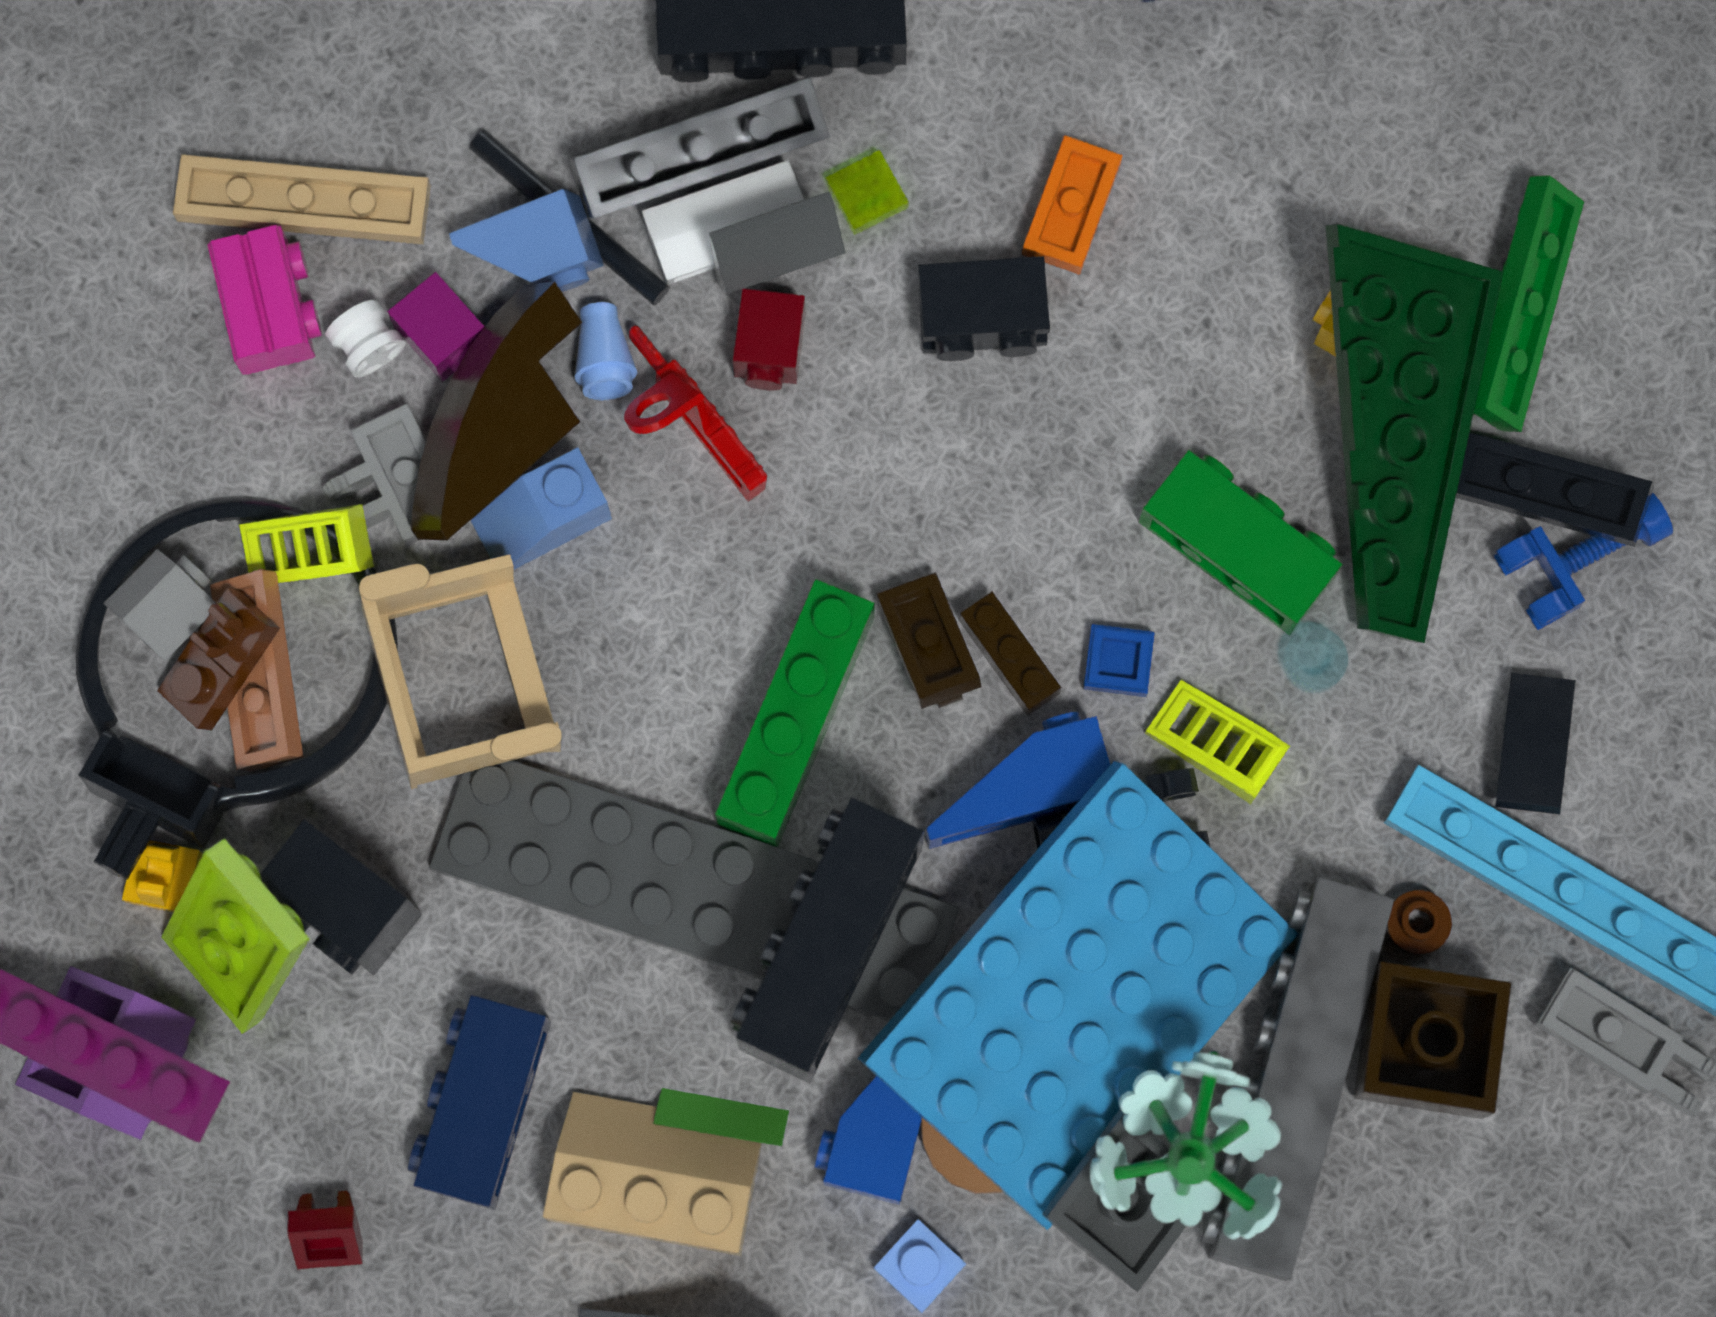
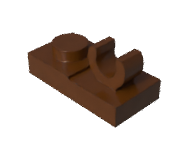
(218, 659)

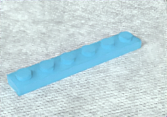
(1558, 886)

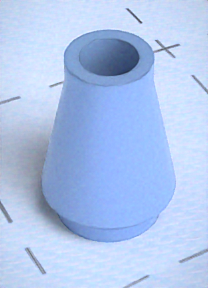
(603, 355)

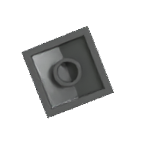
(776, 243)
(1121, 1241)

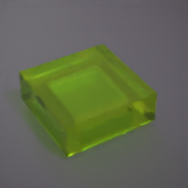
(866, 192)

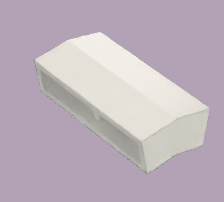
(683, 225)

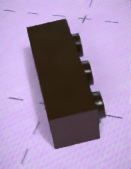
(1009, 653)

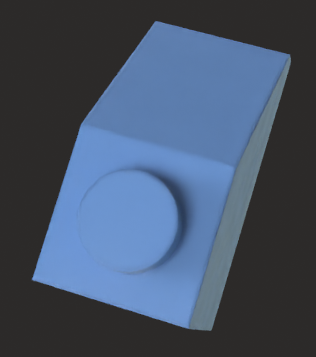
(537, 241)
(543, 510)

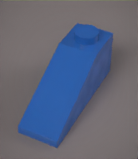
(1035, 780)
(871, 1145)

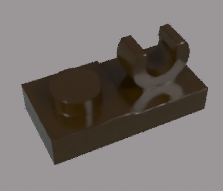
(929, 641)

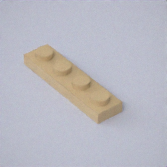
(302, 199)

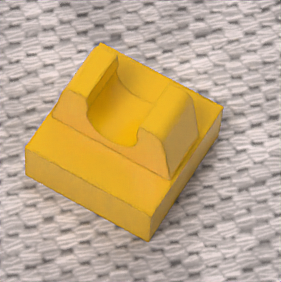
(161, 876)

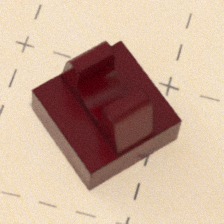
(325, 1234)

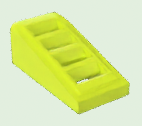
(350, 534)
(1224, 773)

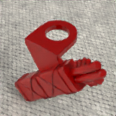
(697, 412)

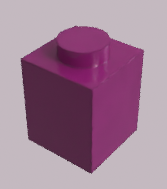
(436, 325)

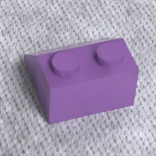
(127, 1010)

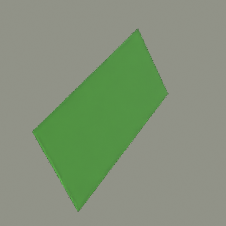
(721, 1117)

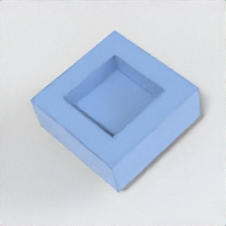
(919, 1266)

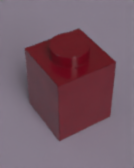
(769, 338)

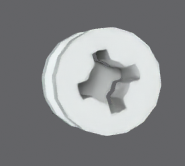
(365, 338)

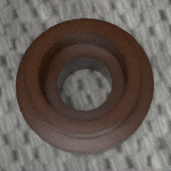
(1405, 937)

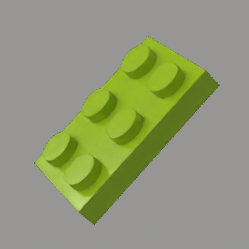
(235, 935)

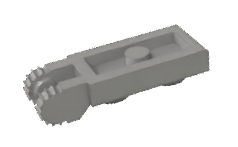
(1622, 1039)

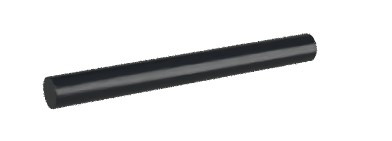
(535, 187)

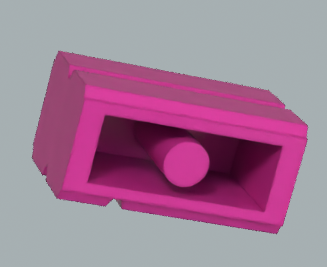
(263, 299)

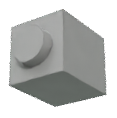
(162, 602)

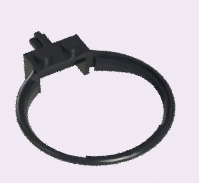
(157, 789)

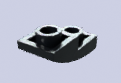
(1535, 743)

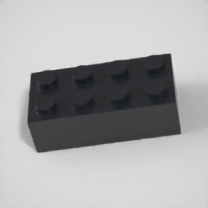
(829, 940)

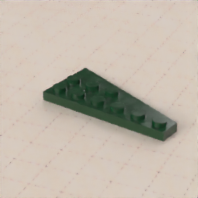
(1409, 378)

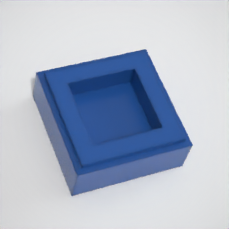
(1118, 660)

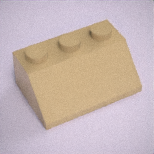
(650, 1179)

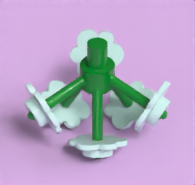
(1185, 1177)

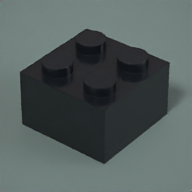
(339, 898)

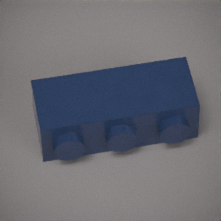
(479, 1101)

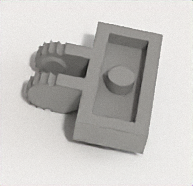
(392, 458)

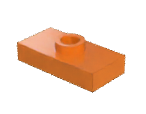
(1072, 204)

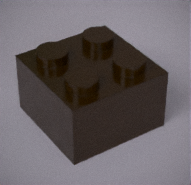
(1433, 1040)

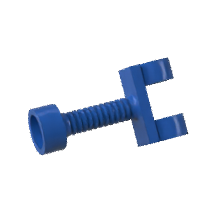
(1560, 566)

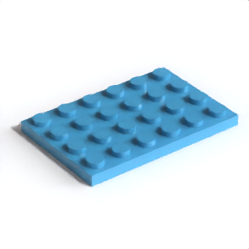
(1076, 979)

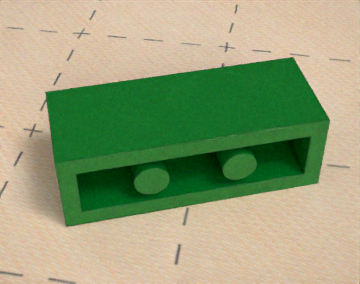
(1241, 540)

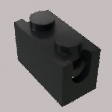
(983, 307)

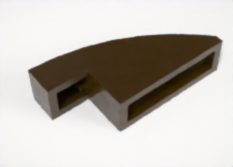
(494, 413)

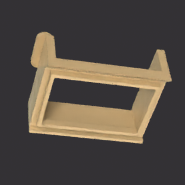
(414, 590)

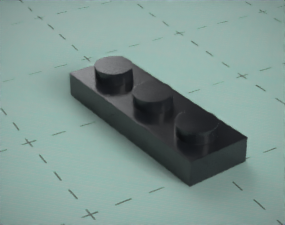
(1554, 489)

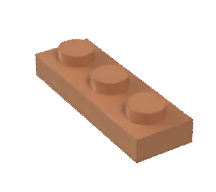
(264, 708)

